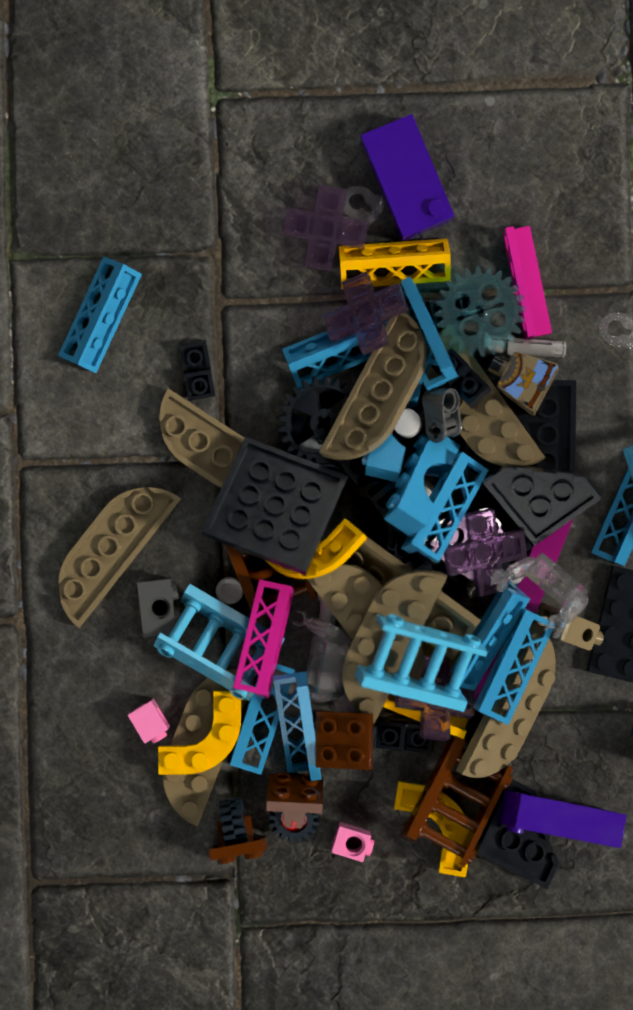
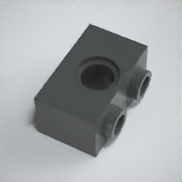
(148, 593)

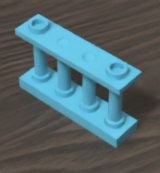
(219, 616)
(424, 689)

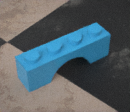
(388, 458)
(410, 504)

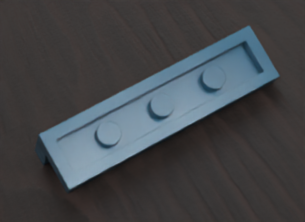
(103, 315)
(432, 337)
(314, 352)
(440, 496)
(625, 544)
(493, 631)
(503, 665)
(248, 723)
(306, 727)

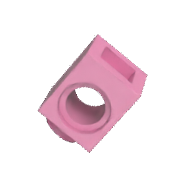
(149, 722)
(346, 831)

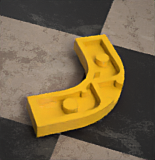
(331, 552)
(210, 750)
(406, 799)

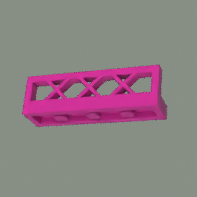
(526, 275)
(274, 642)

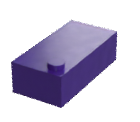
(407, 177)
(561, 819)

